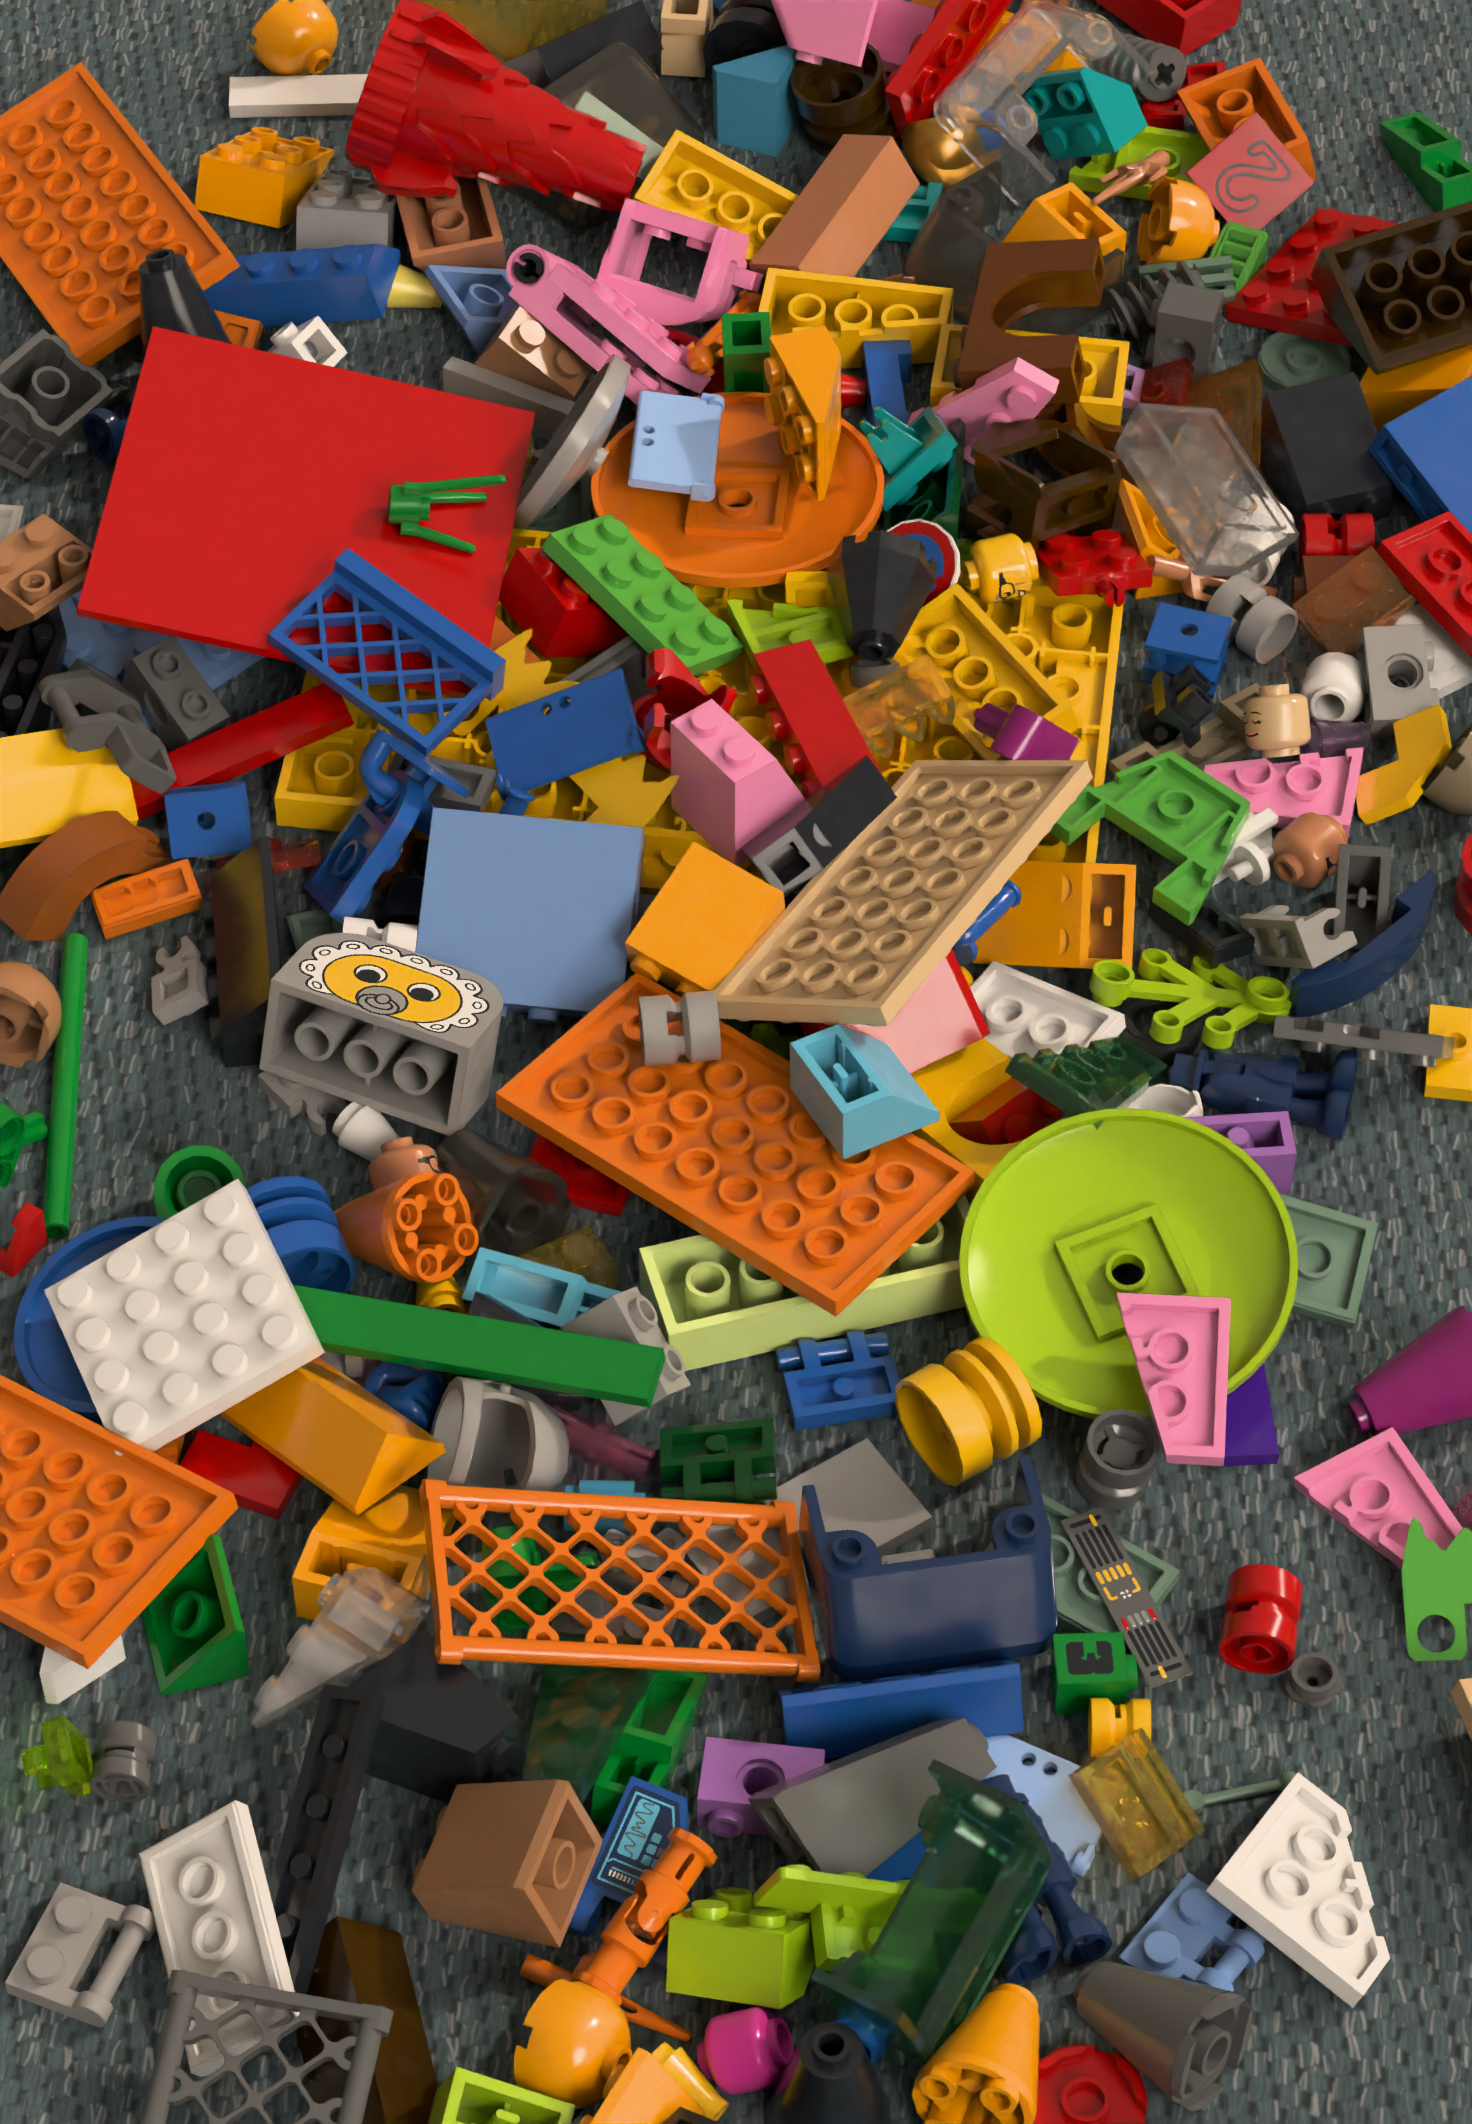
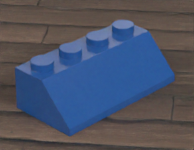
(309, 283)

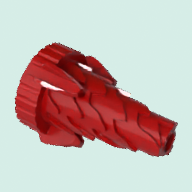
(450, 108)

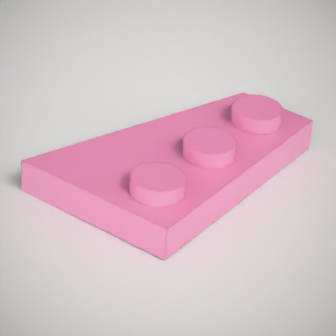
(1003, 395)
(1296, 787)
(1183, 1369)
(1377, 1494)

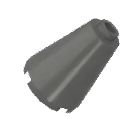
(1167, 2027)

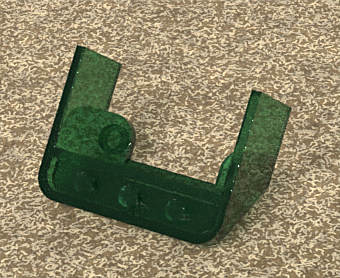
(950, 1920)

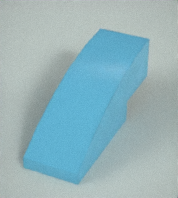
(533, 1289)

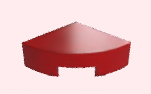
(26, 1241)

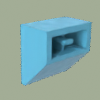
(856, 1089)

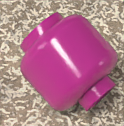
(745, 2050)

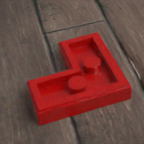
(251, 1473)

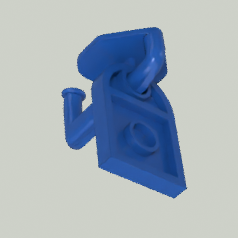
(382, 823)

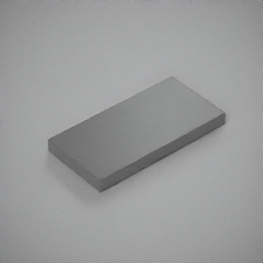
(853, 1493)

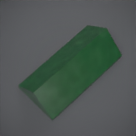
(937, 492)

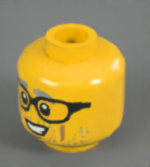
(1000, 568)

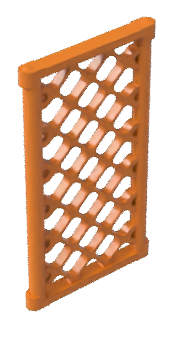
(599, 1644)

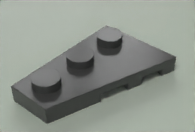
(1369, 1041)

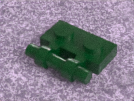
(716, 1452)

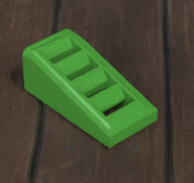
(1247, 252)

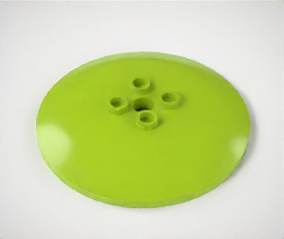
(1132, 1193)

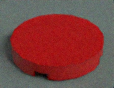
(1101, 2074)

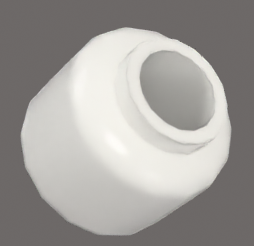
(1334, 687)

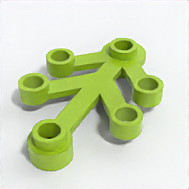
(1196, 992)

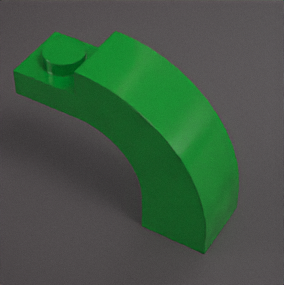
(744, 350)

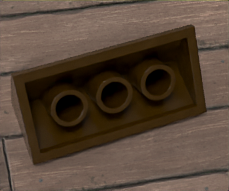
(371, 1967)

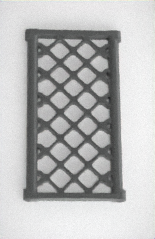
(183, 1990)

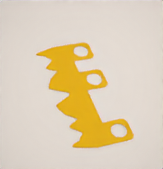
(612, 785)

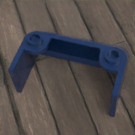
(938, 1608)

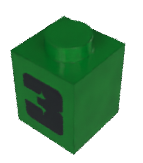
(1089, 1668)

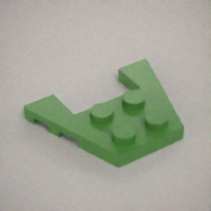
(1174, 813)

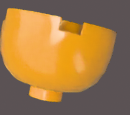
(296, 38)
(1178, 224)
(572, 2044)

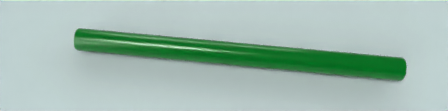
(65, 1087)

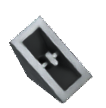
(1361, 891)

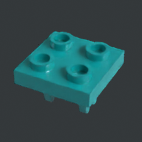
(908, 451)

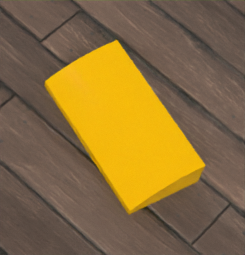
(715, 190)
(980, 667)
(53, 785)

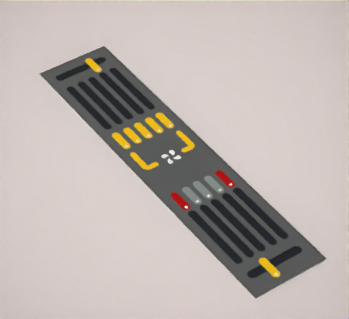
(1126, 1597)

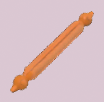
(709, 348)

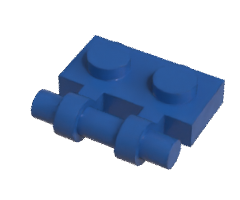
(838, 1391)

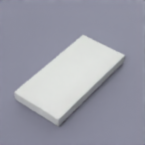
(218, 1923)

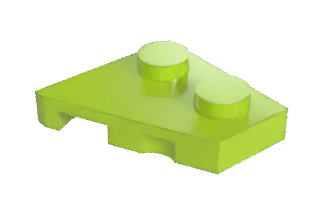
(789, 625)

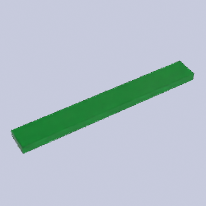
(484, 1347)

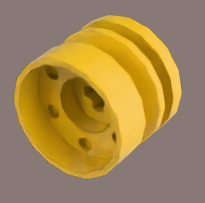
(968, 1411)

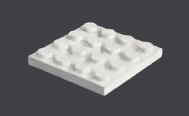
(184, 1320)

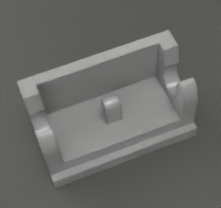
(1294, 939)

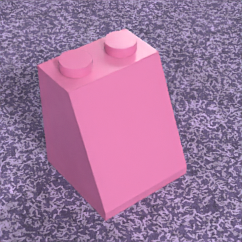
(726, 780)

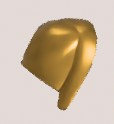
(936, 154)

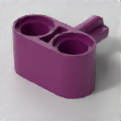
(1023, 734)

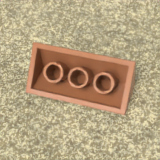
(842, 209)

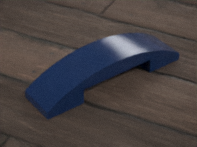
(1339, 984)

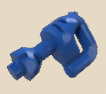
(417, 1397)

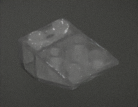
(359, 1626)

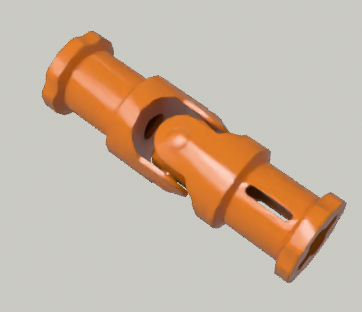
(647, 1914)

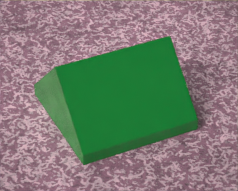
(197, 1625)

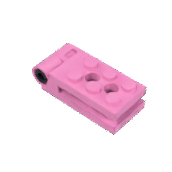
(570, 301)

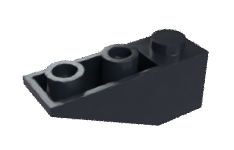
(819, 827)

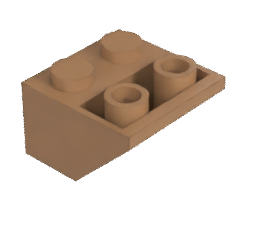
(39, 571)

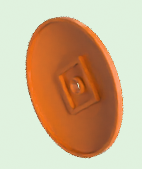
(782, 520)

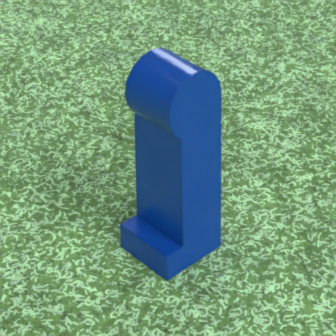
(885, 368)

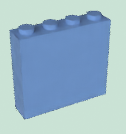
(532, 906)

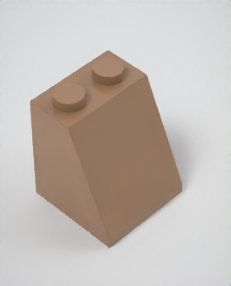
(509, 1859)

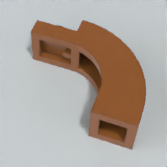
(70, 866)

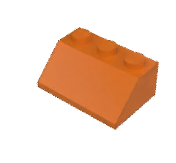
(1234, 95)

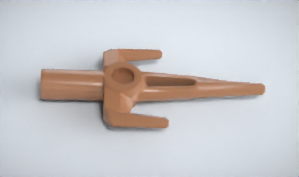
(1133, 175)
(1191, 583)

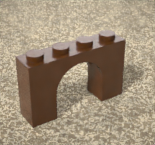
(1022, 280)

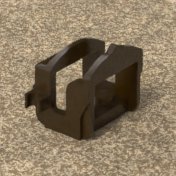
(1035, 506)

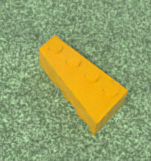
(857, 311)

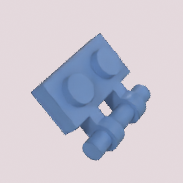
(1186, 1930)

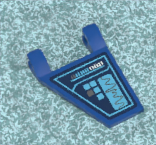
(629, 1847)

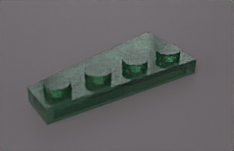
(1089, 1079)
(581, 1718)

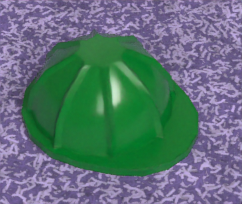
(192, 1176)

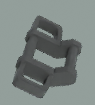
(118, 725)

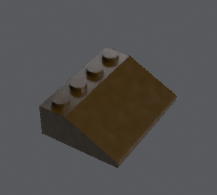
(1402, 289)

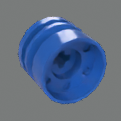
(304, 1232)

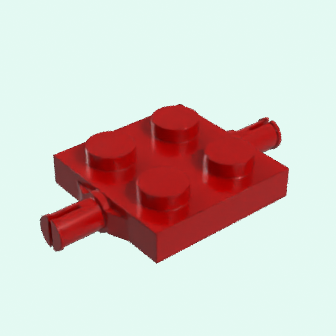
(1093, 565)

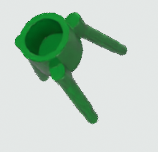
(411, 503)

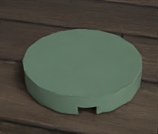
(1283, 372)

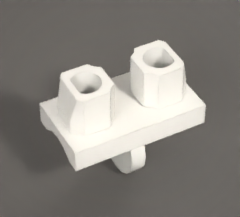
(1251, 851)

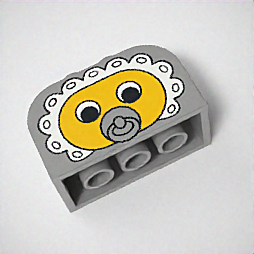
(384, 1029)

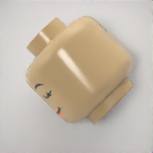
(1276, 721)

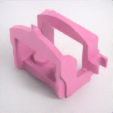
(721, 277)

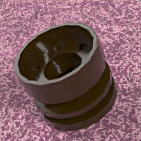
(842, 99)

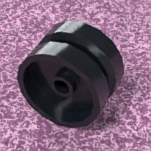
(741, 31)

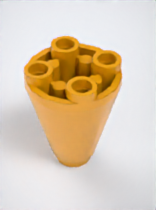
(986, 2065)

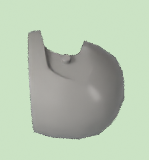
(497, 1429)

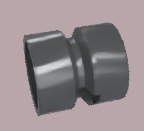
(1117, 1459)

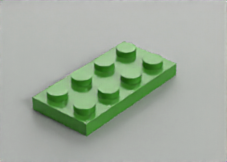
(642, 593)

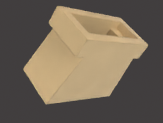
(683, 36)

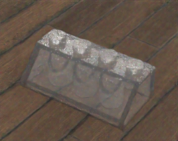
(1203, 488)

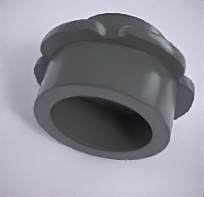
(1313, 1667)

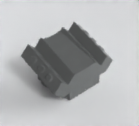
(45, 401)

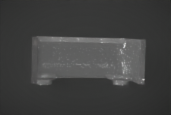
(985, 101)

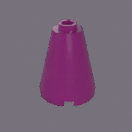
(1422, 1383)

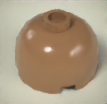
(27, 1014)

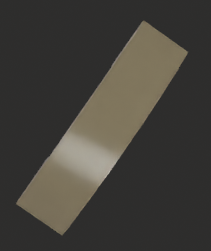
(1221, 738)

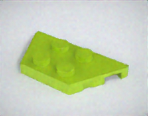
(1182, 147)

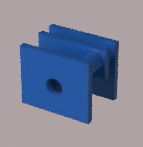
(1173, 650)
(208, 819)

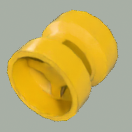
(1112, 1722)

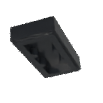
(1210, 936)

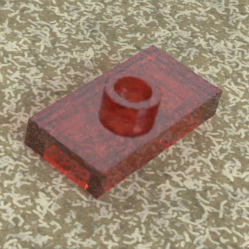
(1168, 383)
(289, 855)

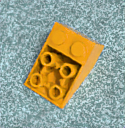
(259, 176)
(806, 401)
(1065, 917)
(382, 1537)

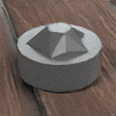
(866, 672)

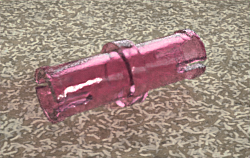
(606, 1447)

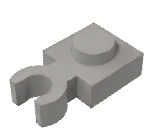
(182, 984)
(296, 1097)

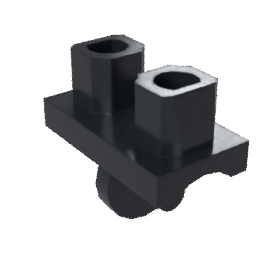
(1177, 707)

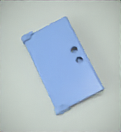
(680, 445)
(1050, 1795)

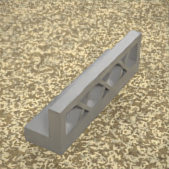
(483, 384)

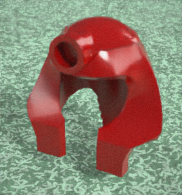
(678, 695)

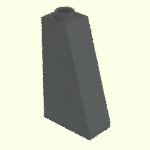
(868, 1802)

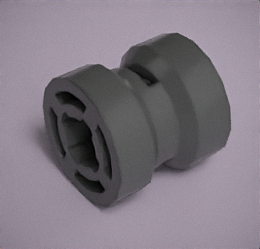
(124, 1759)

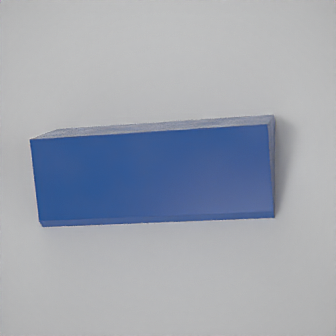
(869, 1711)

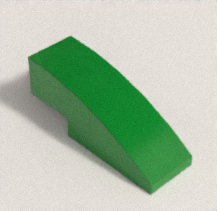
(1429, 159)
(651, 1739)

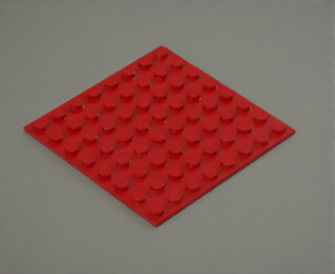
(267, 467)

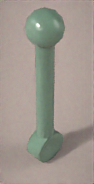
(1199, 1801)

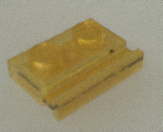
(1136, 1803)

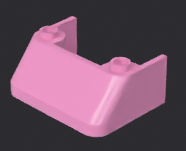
(844, 27)

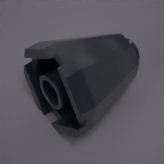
(879, 590)

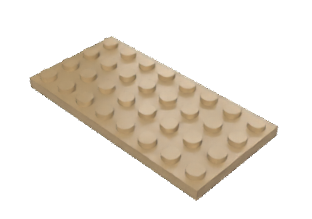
(901, 892)

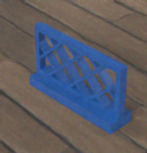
(421, 630)

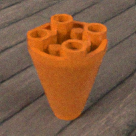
(411, 1227)

